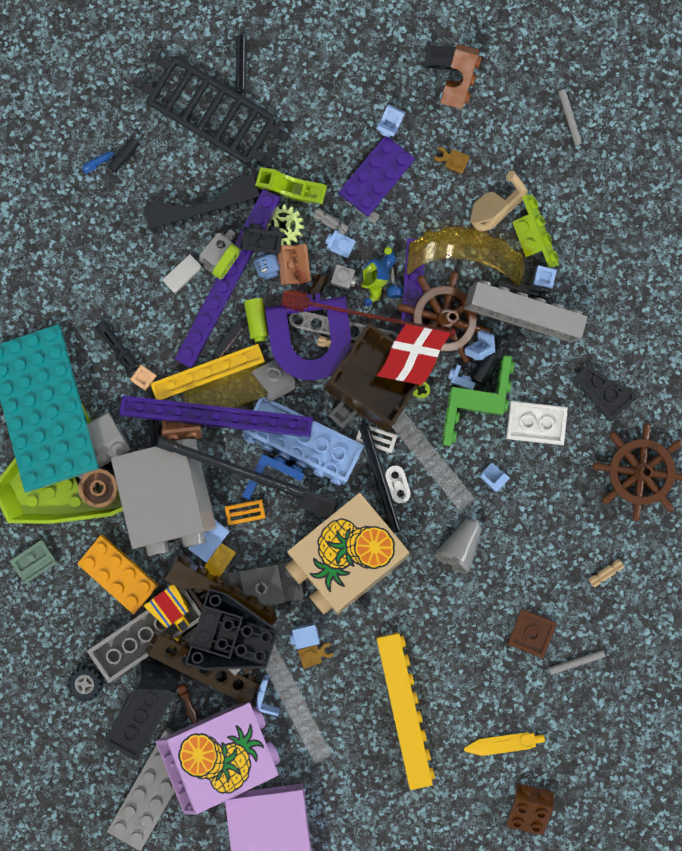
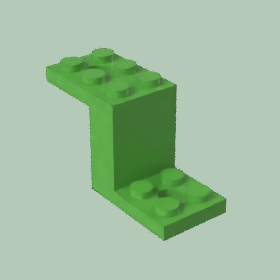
(477, 401)

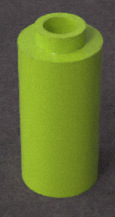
(256, 319)

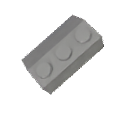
(106, 439)

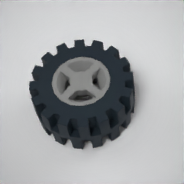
(81, 688)

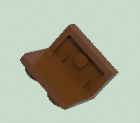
(530, 809)

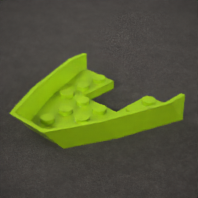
(49, 504)

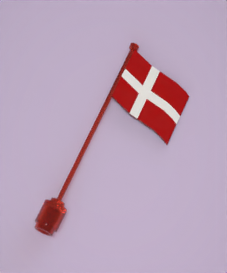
(412, 352)

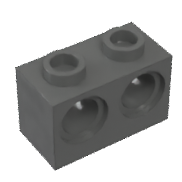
(342, 414)

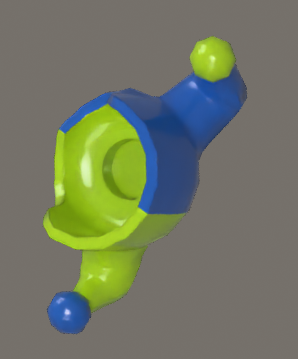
(377, 275)

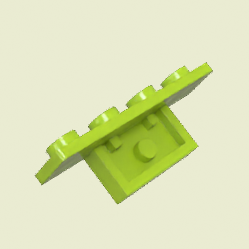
(533, 234)

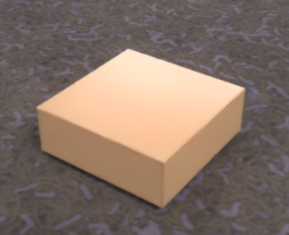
(143, 377)

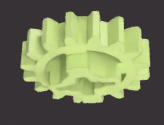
(289, 220)

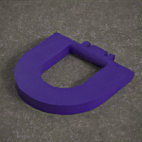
(289, 360)

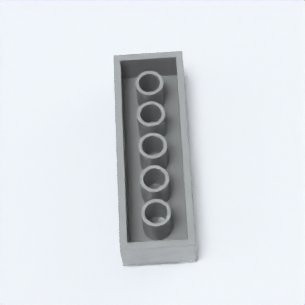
(525, 312)
(128, 644)
(144, 802)

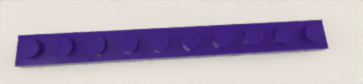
(223, 288)
(216, 416)

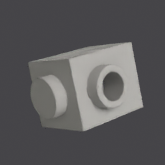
(344, 277)

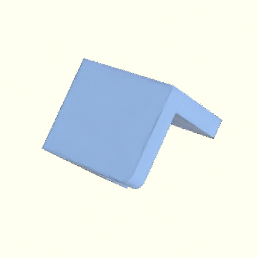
(544, 277)
(494, 477)

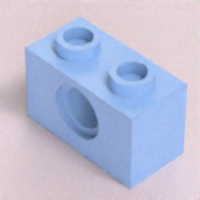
(304, 635)

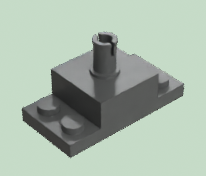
(267, 583)

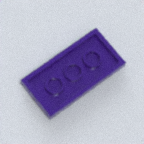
(376, 176)

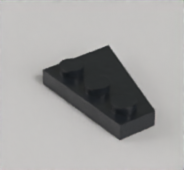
(603, 393)

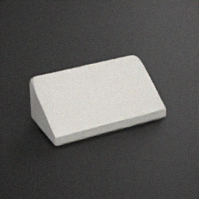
(182, 274)

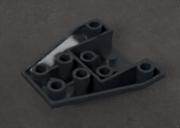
(230, 636)

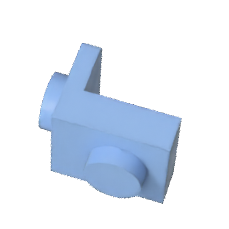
(390, 121)
(482, 348)

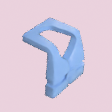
(268, 709)

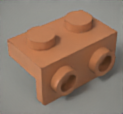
(294, 265)
(179, 431)

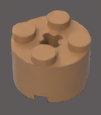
(90, 482)

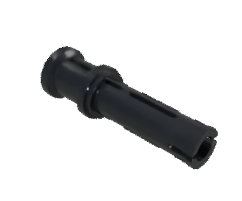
(122, 354)

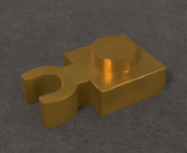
(454, 161)
(312, 655)

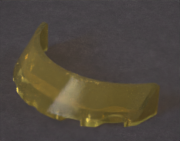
(466, 244)

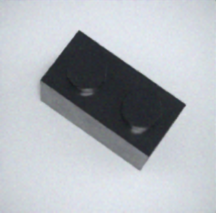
(156, 676)

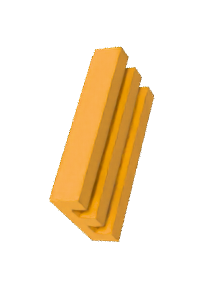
(229, 515)

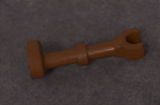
(191, 712)

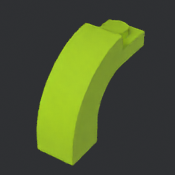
(290, 187)

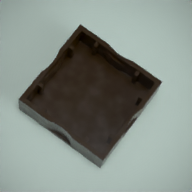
(359, 387)

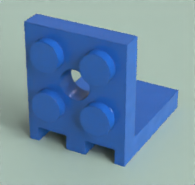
(277, 463)

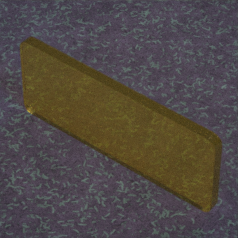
(228, 391)

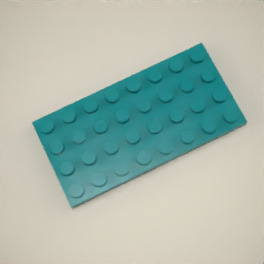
(44, 410)

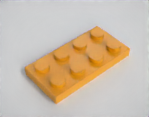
(118, 574)

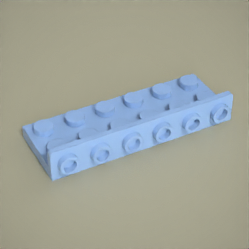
(324, 453)

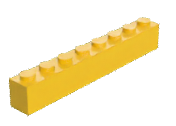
(404, 710)

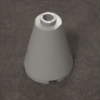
(461, 546)

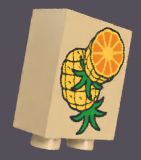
(346, 555)

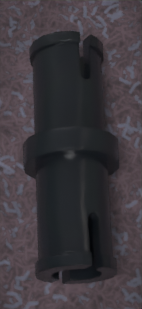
(123, 155)

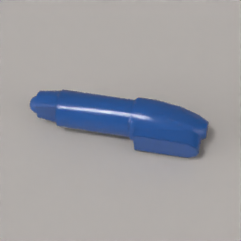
(91, 165)

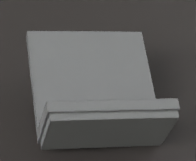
(274, 380)

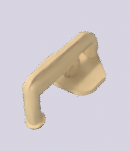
(492, 208)

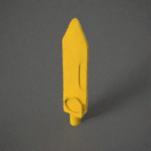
(504, 743)

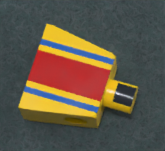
(169, 607)

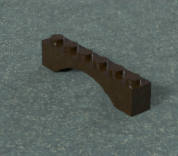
(187, 575)

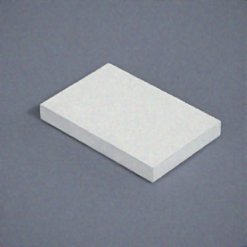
(536, 423)

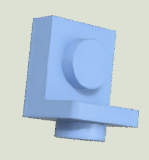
(340, 244)
(464, 382)

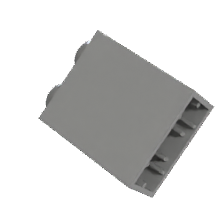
(163, 498)

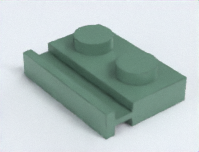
(33, 561)

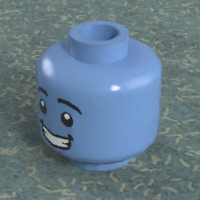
(267, 265)

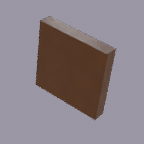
(532, 633)

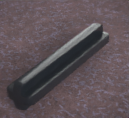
(241, 46)

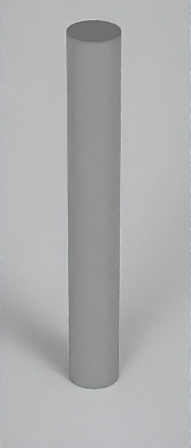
(570, 117)
(576, 662)

